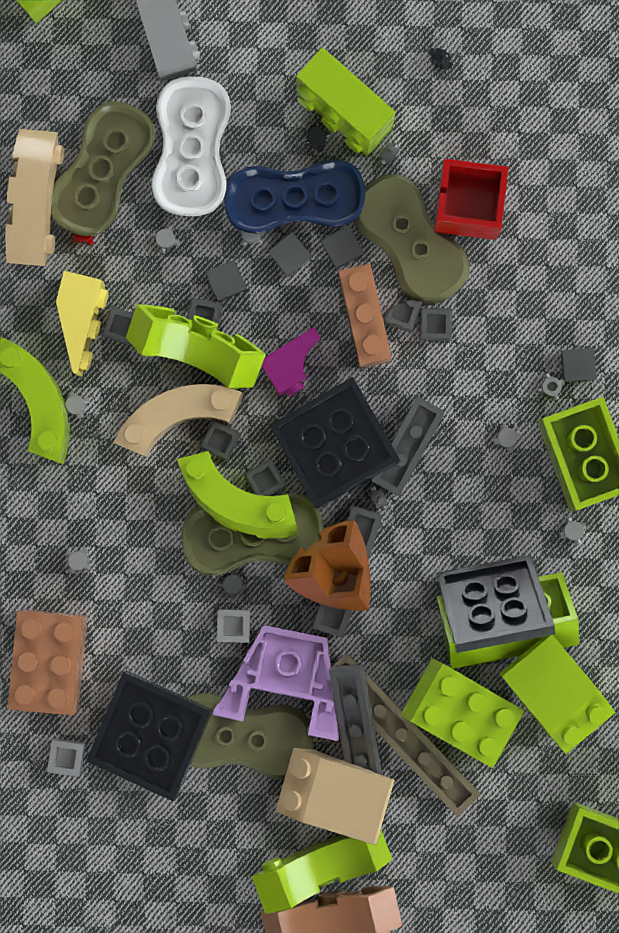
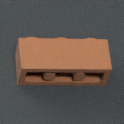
(364, 316)

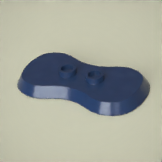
(322, 194)

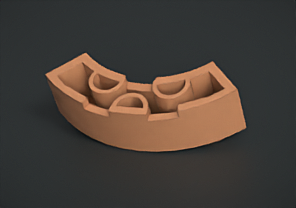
(362, 911)

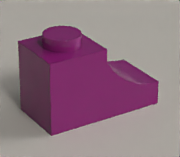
(286, 364)

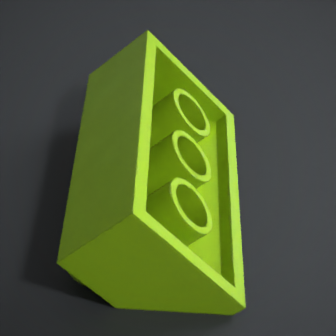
(562, 613)

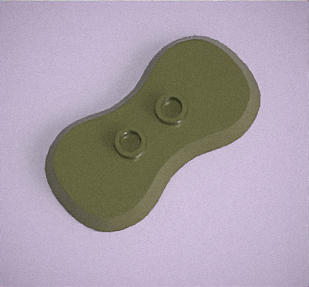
(111, 147)
(396, 220)
(219, 550)
(259, 742)

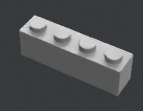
(167, 37)

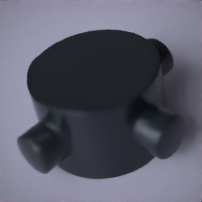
(440, 58)
(316, 138)

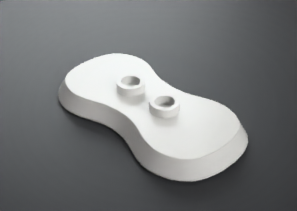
(192, 121)

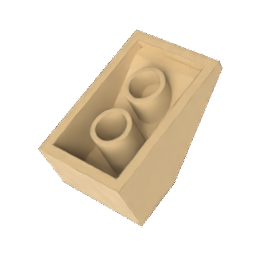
(334, 795)

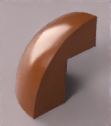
(333, 569)

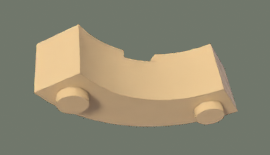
(31, 193)
(173, 408)

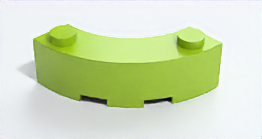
(197, 343)
(44, 399)
(233, 507)
(301, 875)

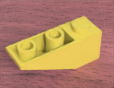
(78, 311)

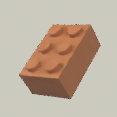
(47, 662)

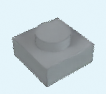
(233, 625)
(66, 757)

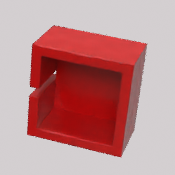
(471, 199)

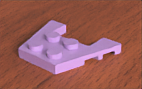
(289, 666)

